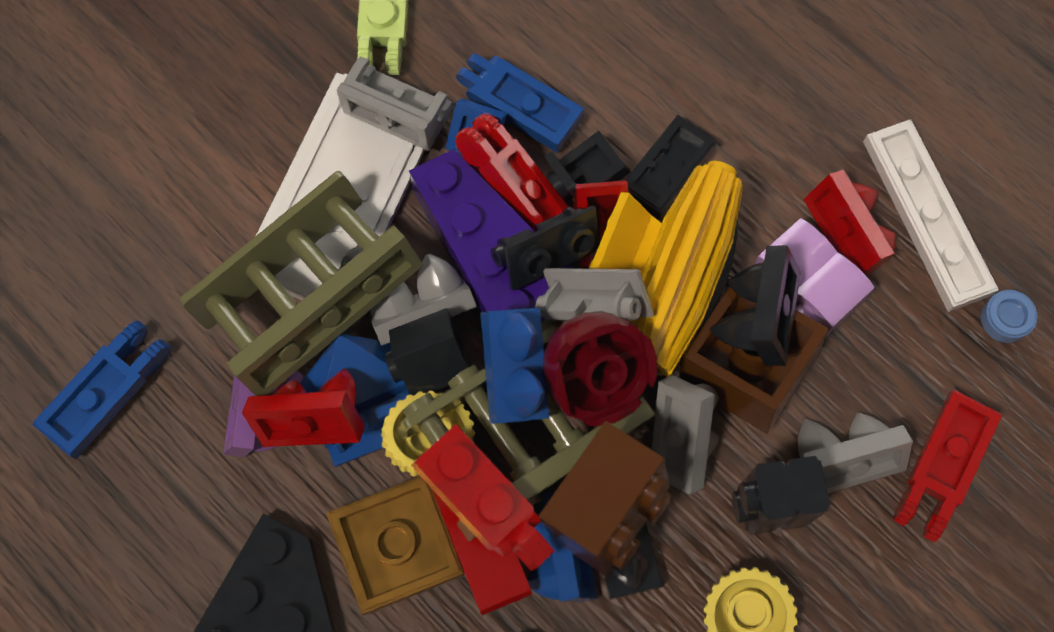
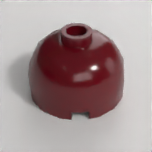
(598, 367)

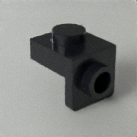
(588, 163)

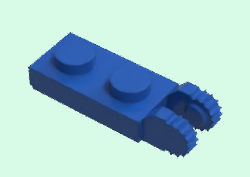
(100, 390)

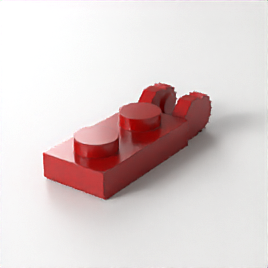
(509, 170)
(948, 461)

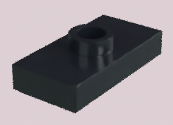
(668, 165)

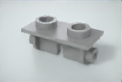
(593, 290)

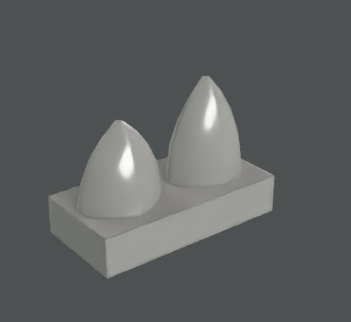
(438, 289)
(684, 431)
(867, 455)

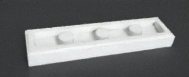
(930, 216)

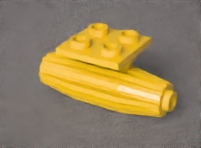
(676, 257)

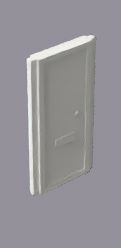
(370, 160)

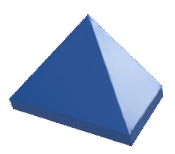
(364, 361)

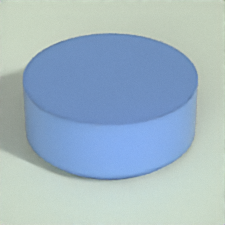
(1009, 316)

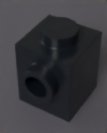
(426, 353)

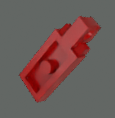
(483, 498)

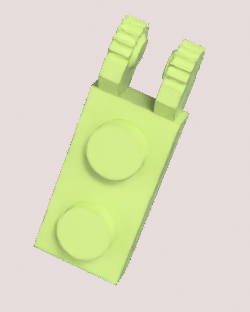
(382, 25)

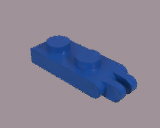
(528, 102)

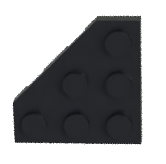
(271, 586)

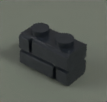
(781, 495)

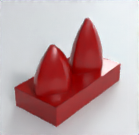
(846, 221)
(305, 418)

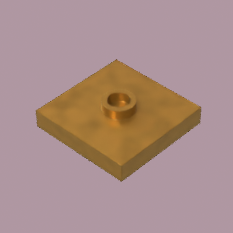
(394, 545)

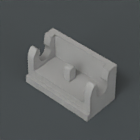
(393, 105)

